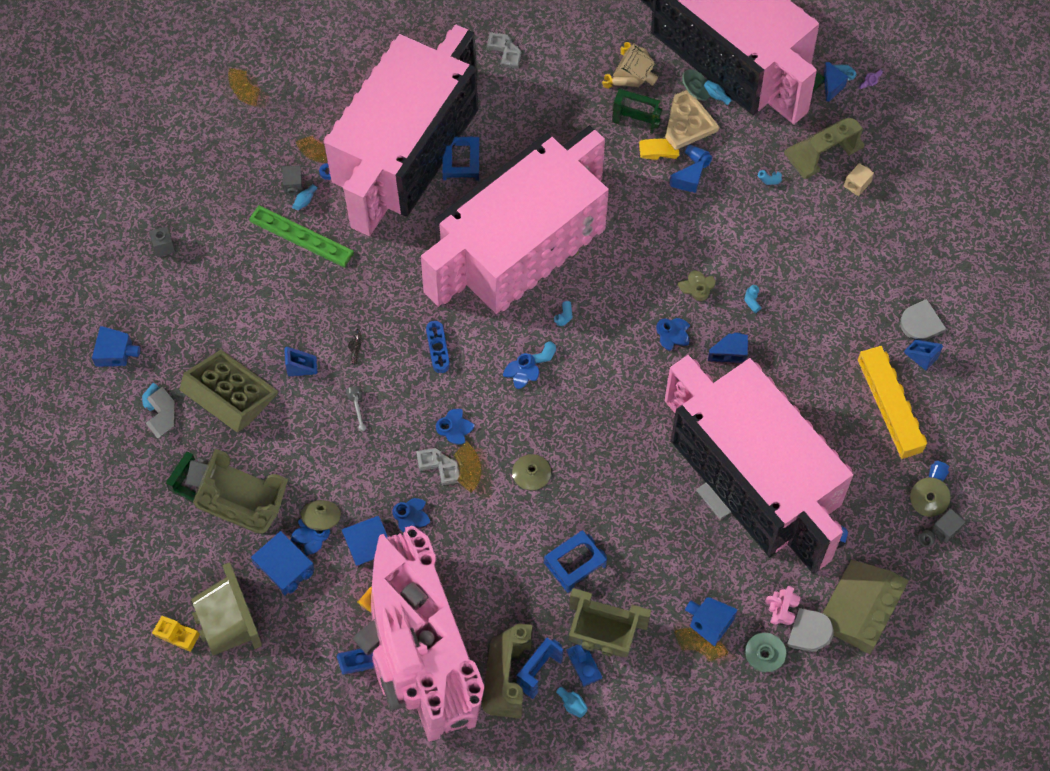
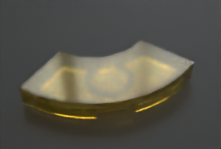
(242, 88)
(312, 149)
(469, 467)
(691, 640)

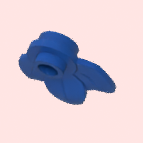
(675, 334)
(520, 372)
(457, 427)
(414, 515)
(309, 537)

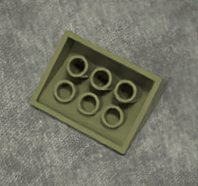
(227, 390)
(864, 604)

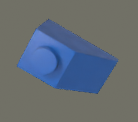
(730, 349)

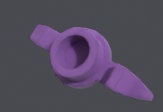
(870, 79)

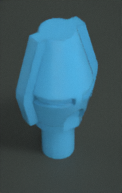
(717, 92)
(304, 198)
(573, 702)

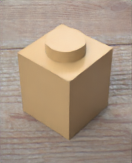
(859, 179)

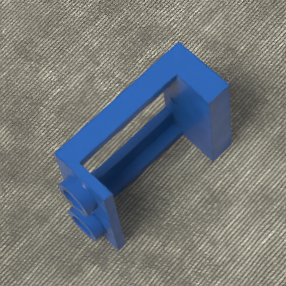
(473, 170)
(569, 580)
(526, 678)

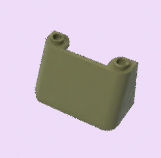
(239, 495)
(499, 695)

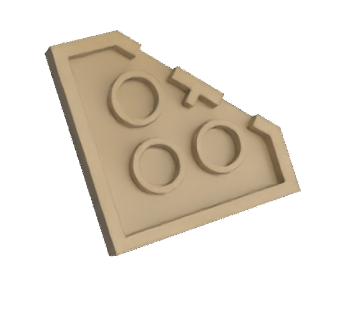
(688, 121)

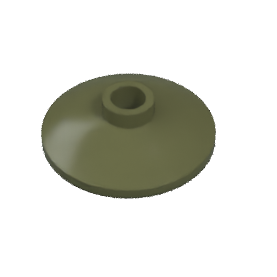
(531, 480)
(922, 504)
(320, 515)

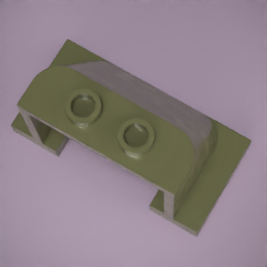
(807, 152)
(224, 615)
(604, 626)

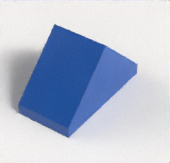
(834, 81)
(687, 178)
(923, 352)
(299, 362)

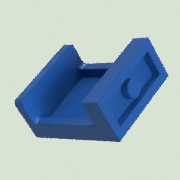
(283, 563)

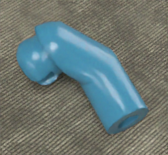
(847, 70)
(776, 178)
(750, 298)
(563, 318)
(547, 353)
(153, 388)

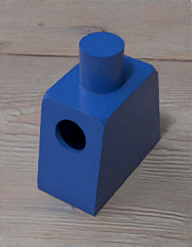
(113, 348)
(711, 618)

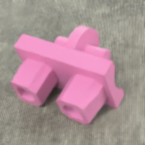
(779, 606)

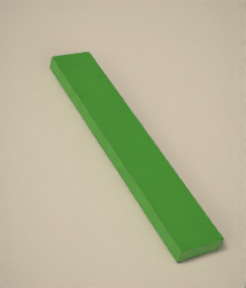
(301, 236)

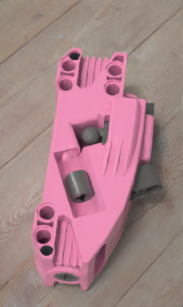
(406, 619)

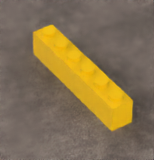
(891, 402)

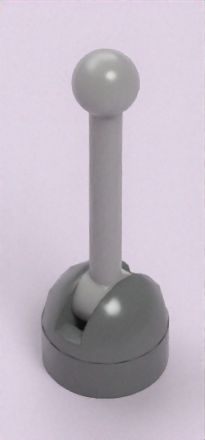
(354, 395)

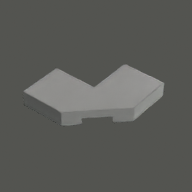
(503, 43)
(165, 407)
(434, 459)

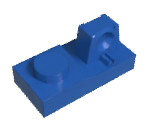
(355, 661)
(584, 665)

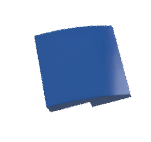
(363, 539)

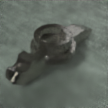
(354, 346)

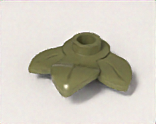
(697, 285)

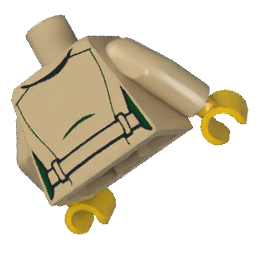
(632, 69)

